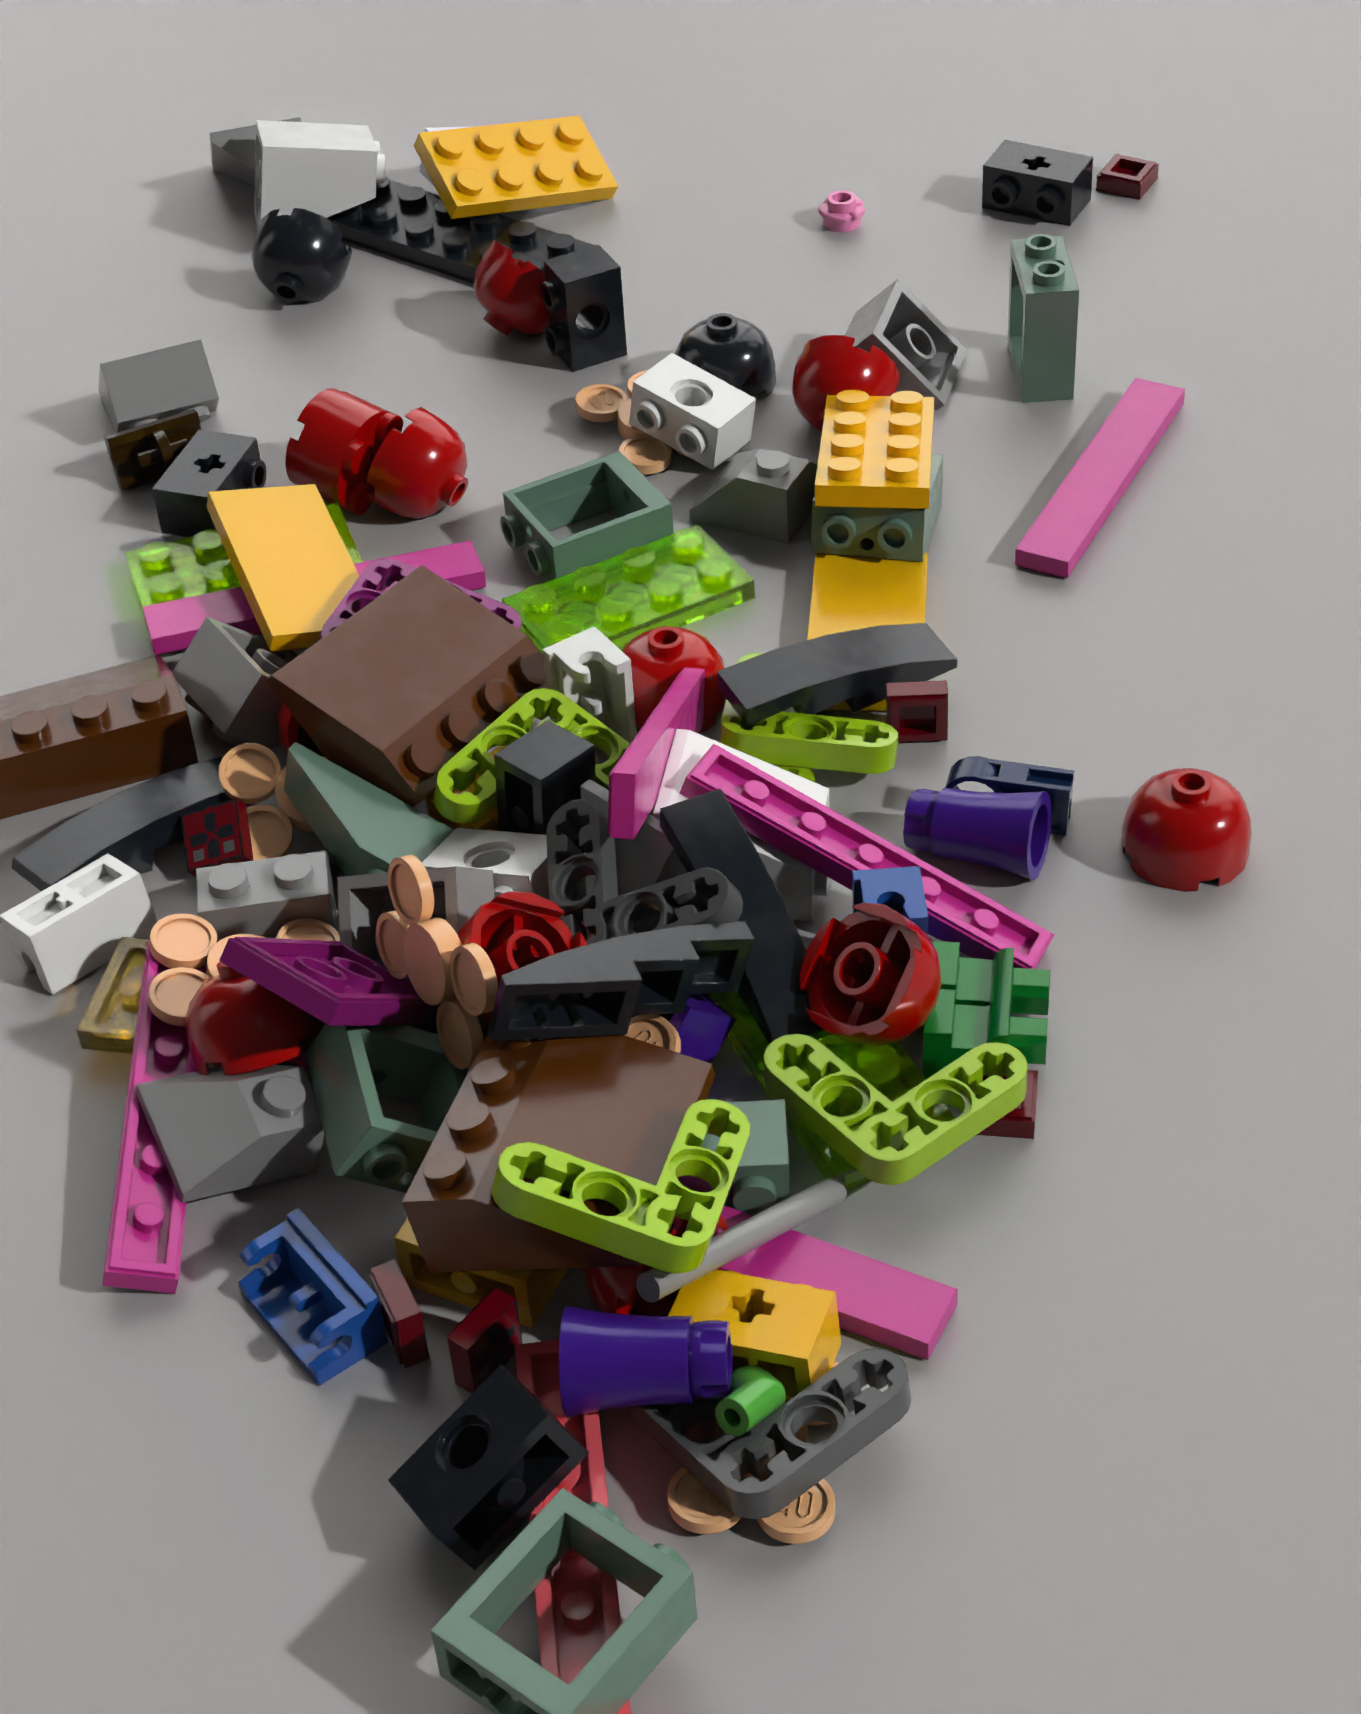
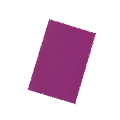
(329, 981)

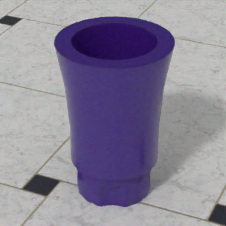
(981, 827)
(640, 1360)

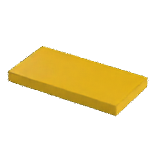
(284, 559)
(864, 594)

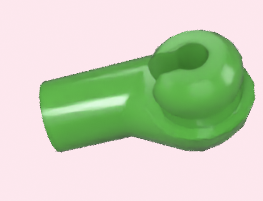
(752, 1399)

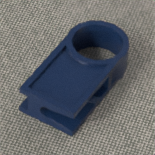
(1019, 778)

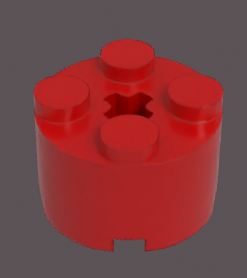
(339, 447)

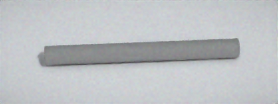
(748, 1236)

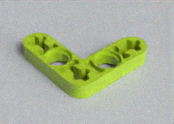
(507, 728)
(813, 740)
(885, 1121)
(645, 1209)

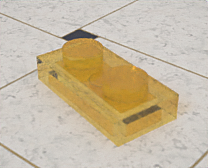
(113, 1010)

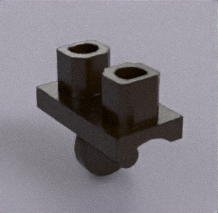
(150, 449)

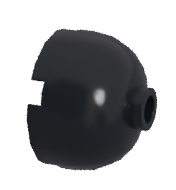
(299, 255)
(732, 352)

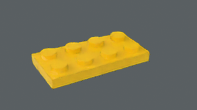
(515, 166)
(875, 451)

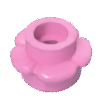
(841, 211)

